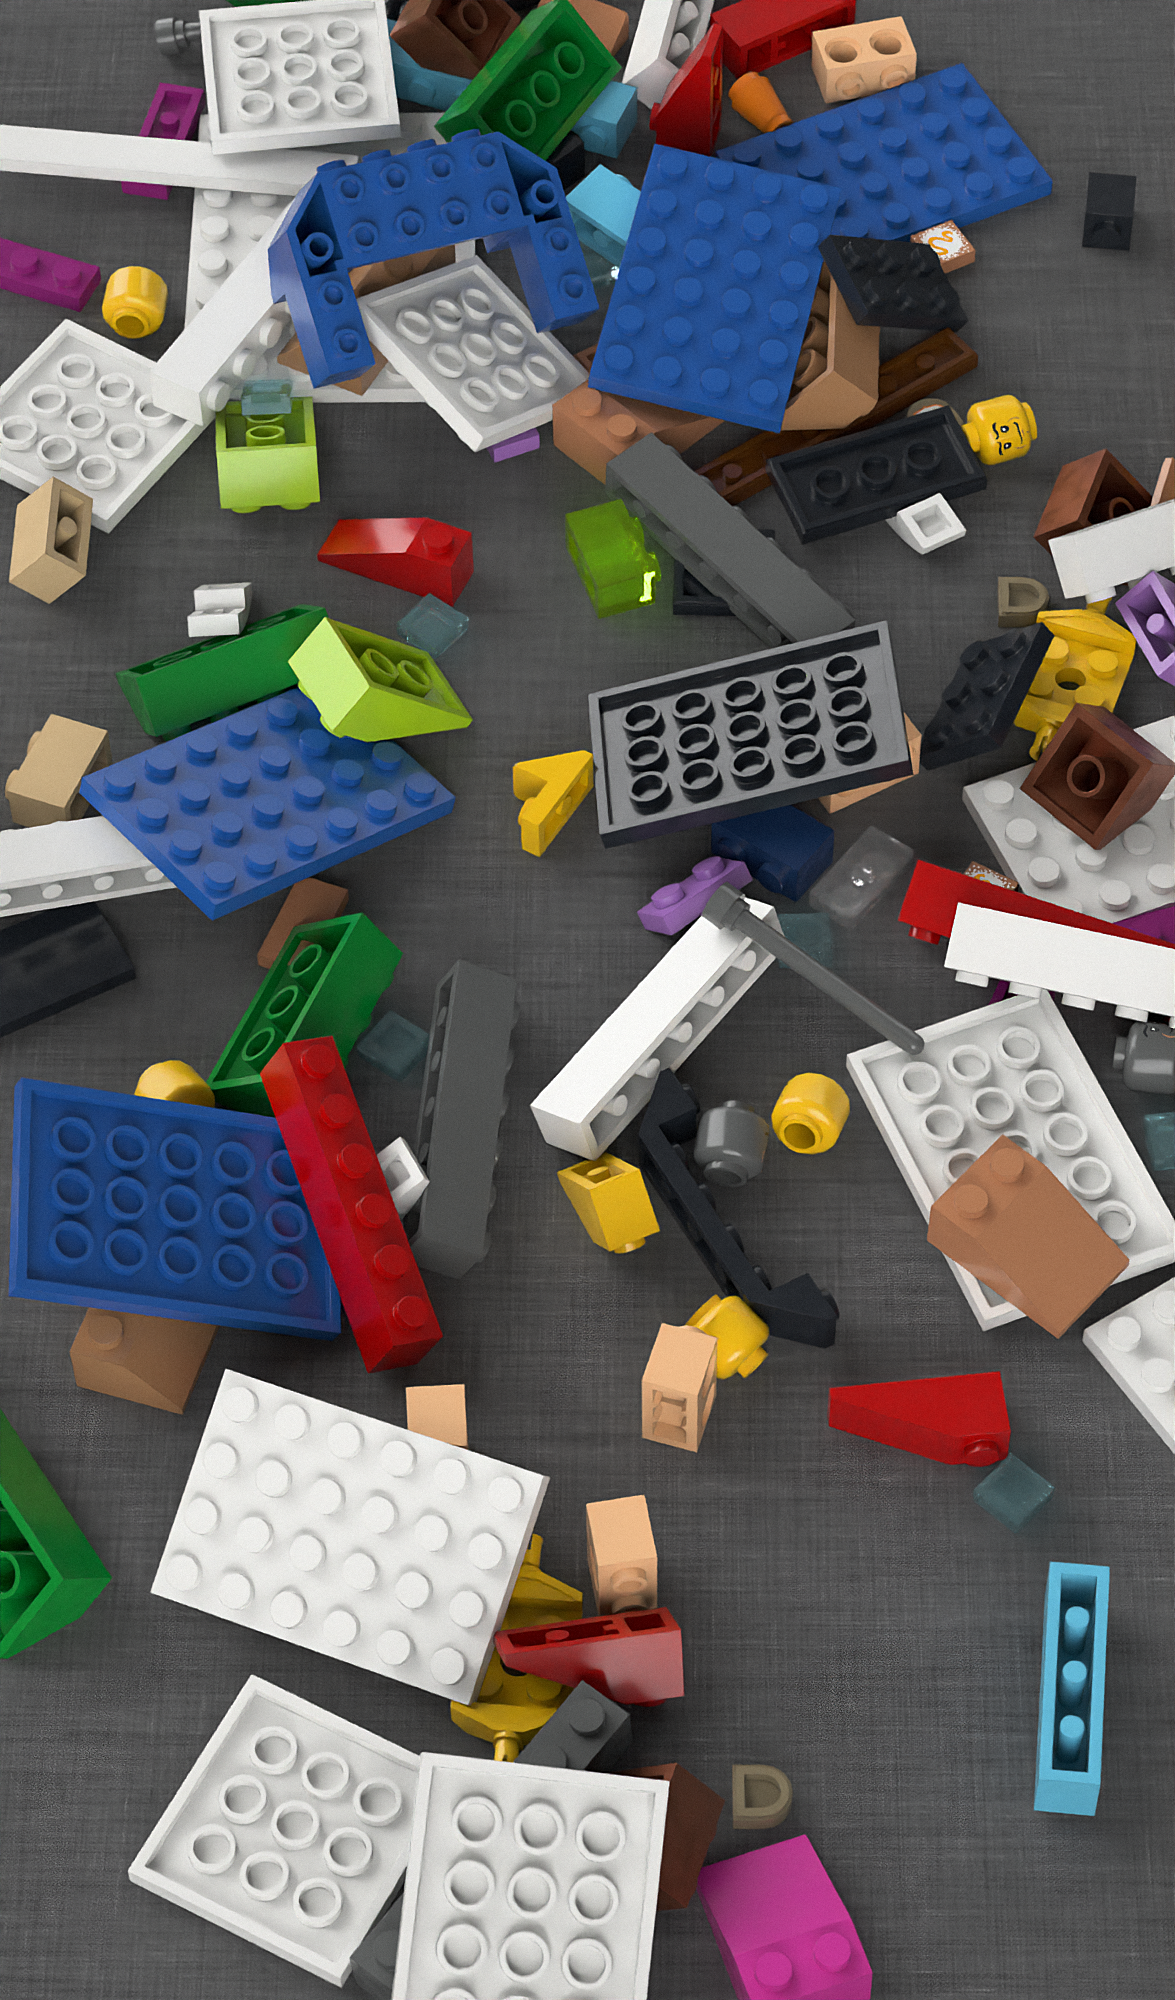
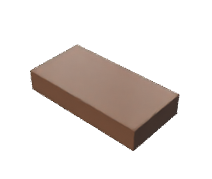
(306, 903)

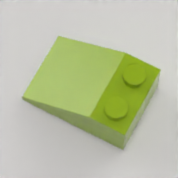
(267, 458)
(374, 685)

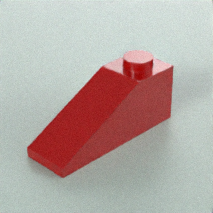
(772, 31)
(692, 102)
(404, 554)
(937, 1418)
(620, 1655)

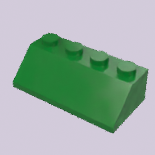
(535, 82)
(218, 673)
(319, 995)
(44, 1557)

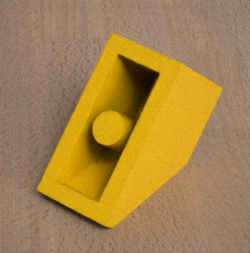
(610, 1202)

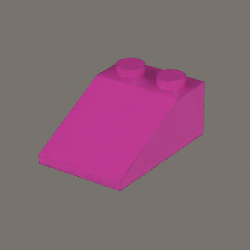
(783, 1926)

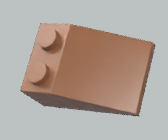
(601, 425)
(1025, 1237)

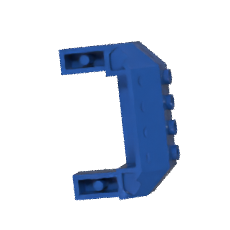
(416, 205)

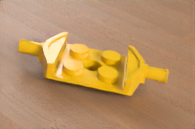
(1084, 651)
(517, 1707)

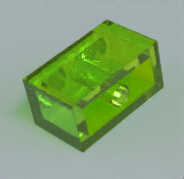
(611, 558)

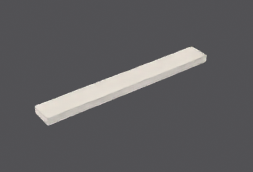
(158, 160)

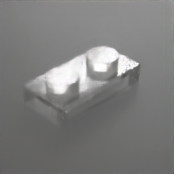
(861, 877)

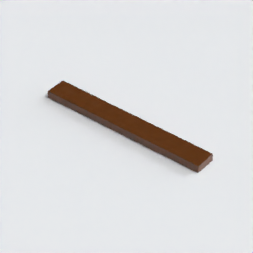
(900, 384)

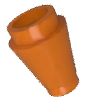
(758, 103)

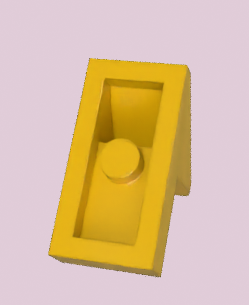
(551, 794)

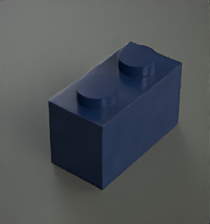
(779, 847)

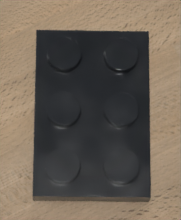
(893, 283)
(984, 696)

